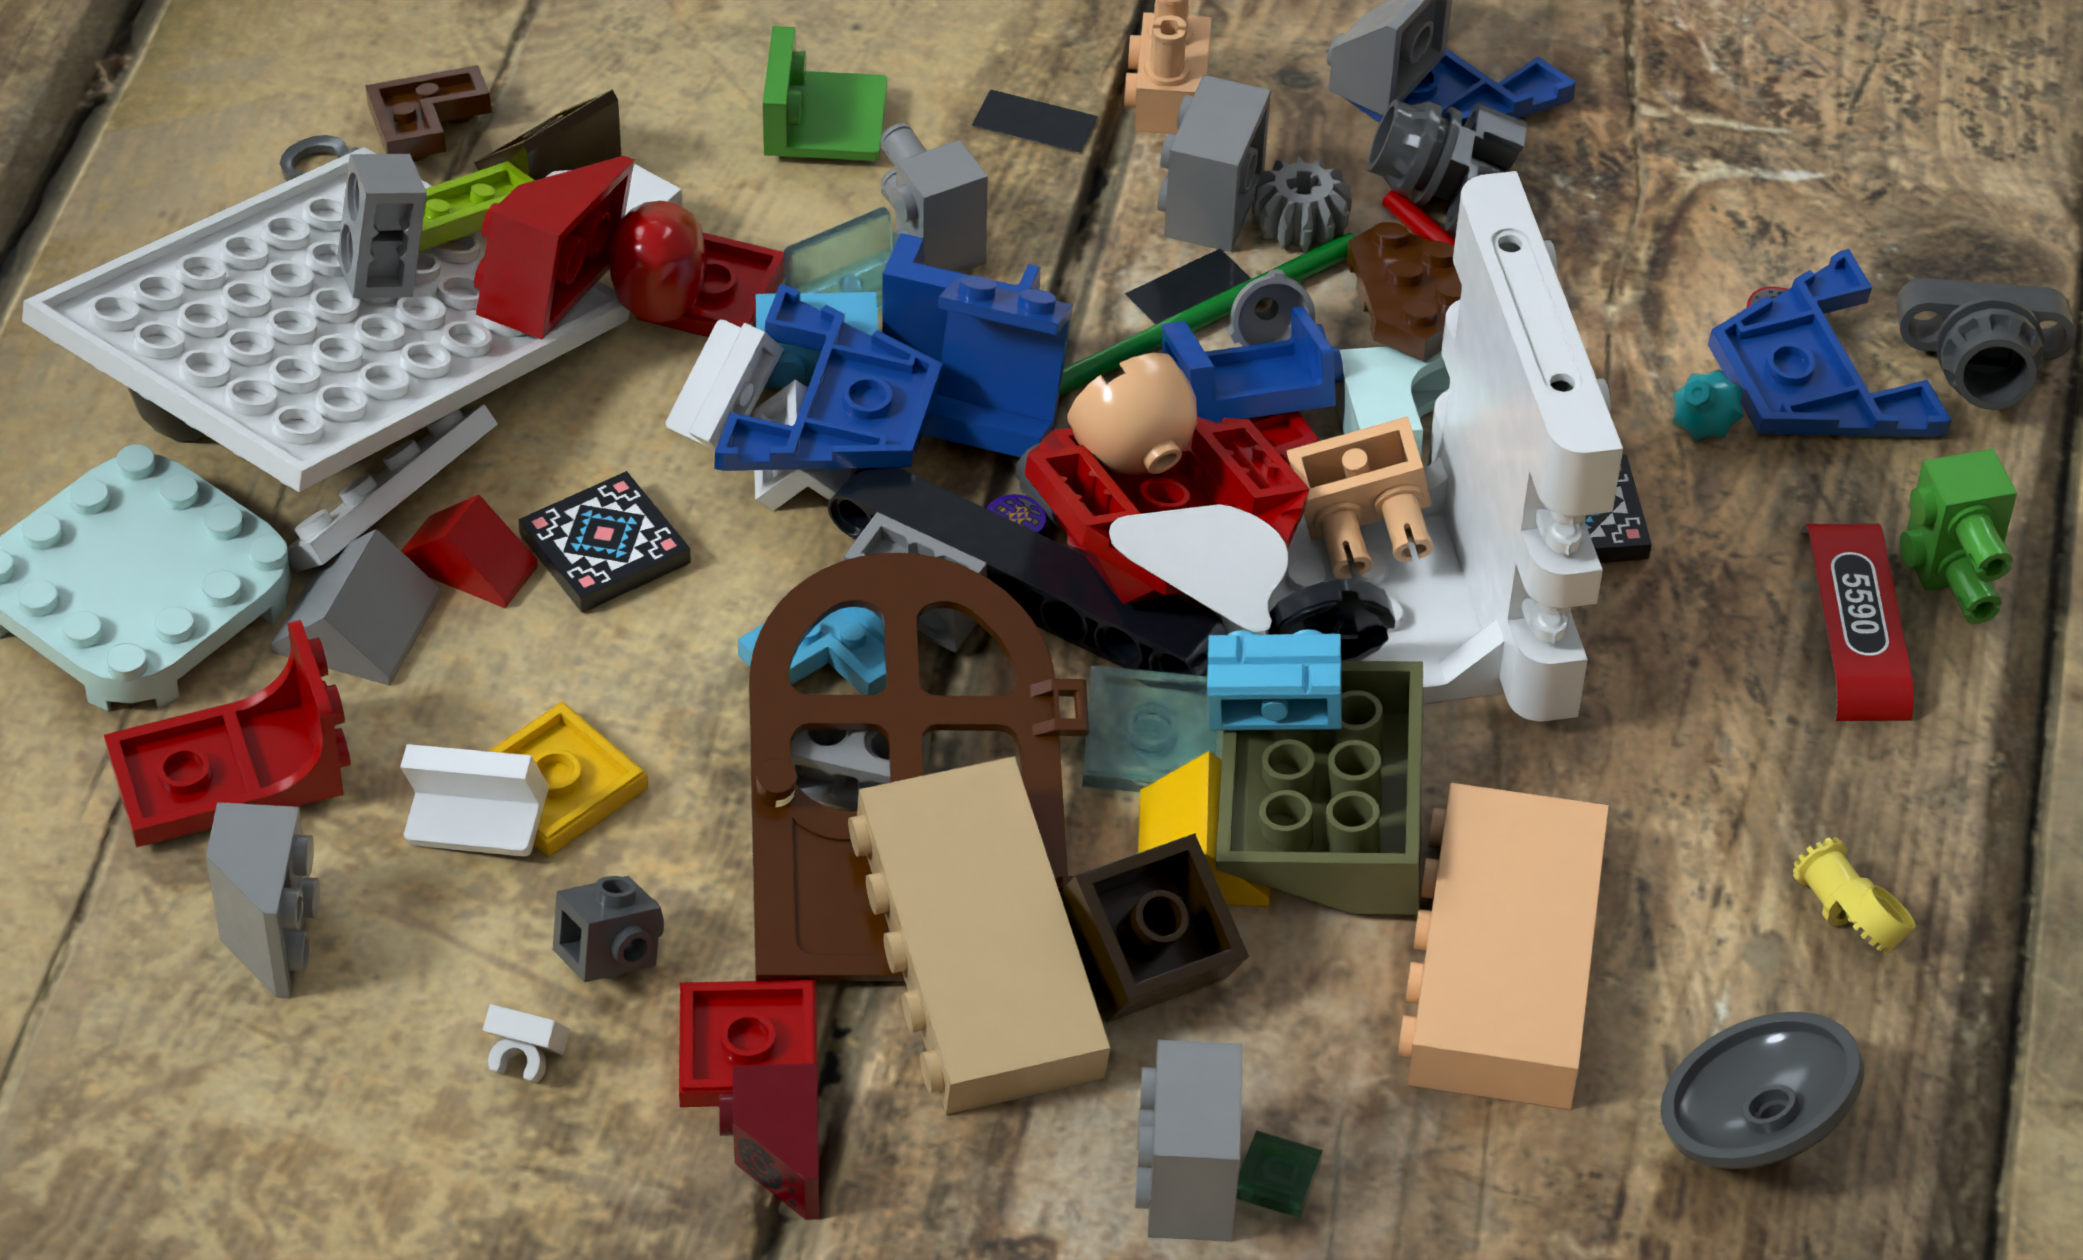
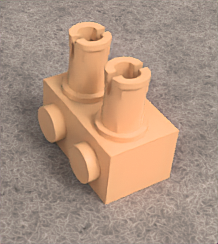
(1169, 63)
(1360, 482)

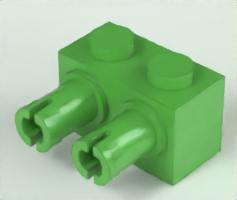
(1961, 529)

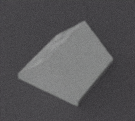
(364, 608)

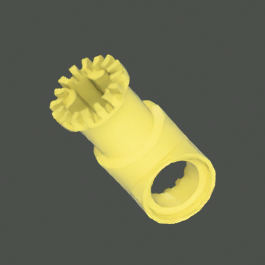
(1852, 898)

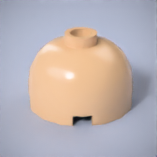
(1137, 418)

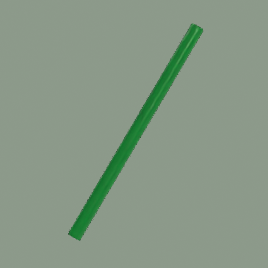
(1196, 316)

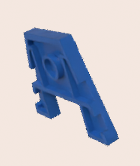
(1462, 86)
(1800, 374)
(859, 408)

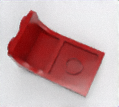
(251, 751)

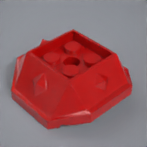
(1220, 465)

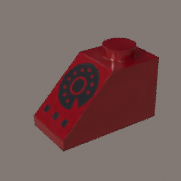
(776, 1130)

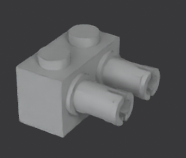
(937, 198)

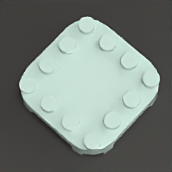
(138, 576)

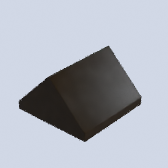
(565, 141)

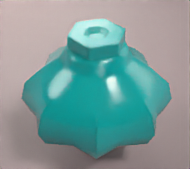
(1707, 405)

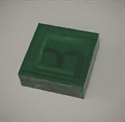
(1278, 1174)

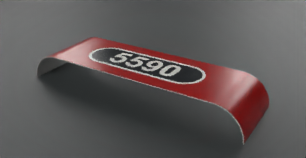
(1862, 622)

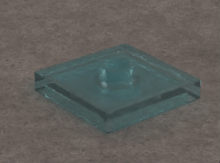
(1143, 726)

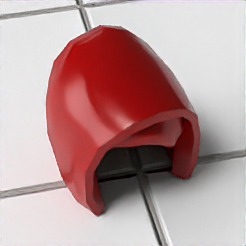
(658, 261)

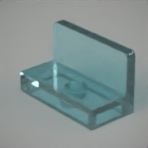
(842, 257)

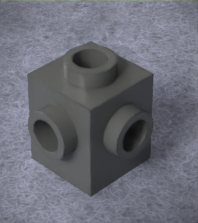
(607, 928)

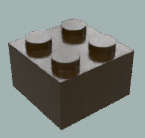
(1152, 927)

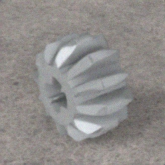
(1301, 203)

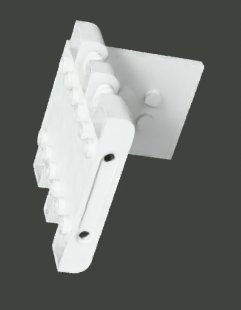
(1510, 476)

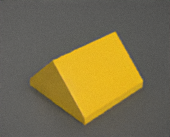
(1189, 804)

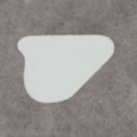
(1211, 555)

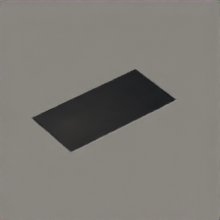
(1035, 121)
(1187, 286)

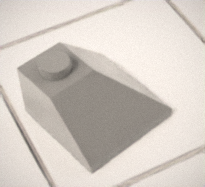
(1389, 52)

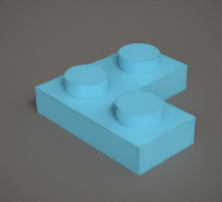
(846, 640)

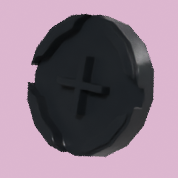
(1341, 607)

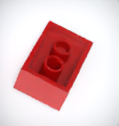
(550, 244)

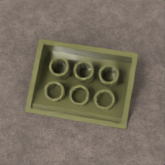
(1337, 807)

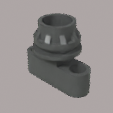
(1436, 155)
(1986, 334)

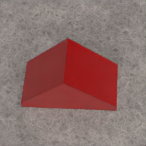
(472, 552)

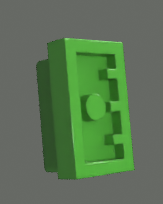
(819, 111)

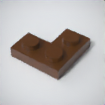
(411, 109)

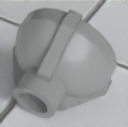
(1275, 323)

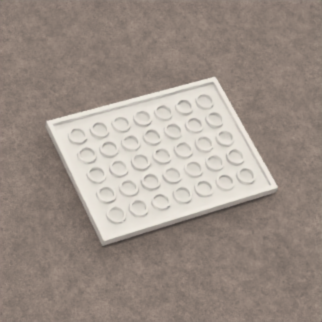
(271, 355)

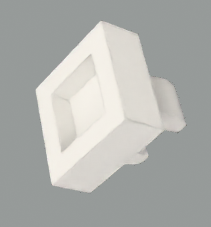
(526, 1034)

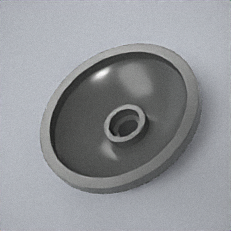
(1762, 1090)

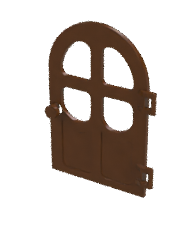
(806, 877)

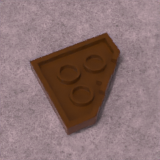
(1404, 287)

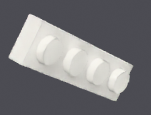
(372, 498)

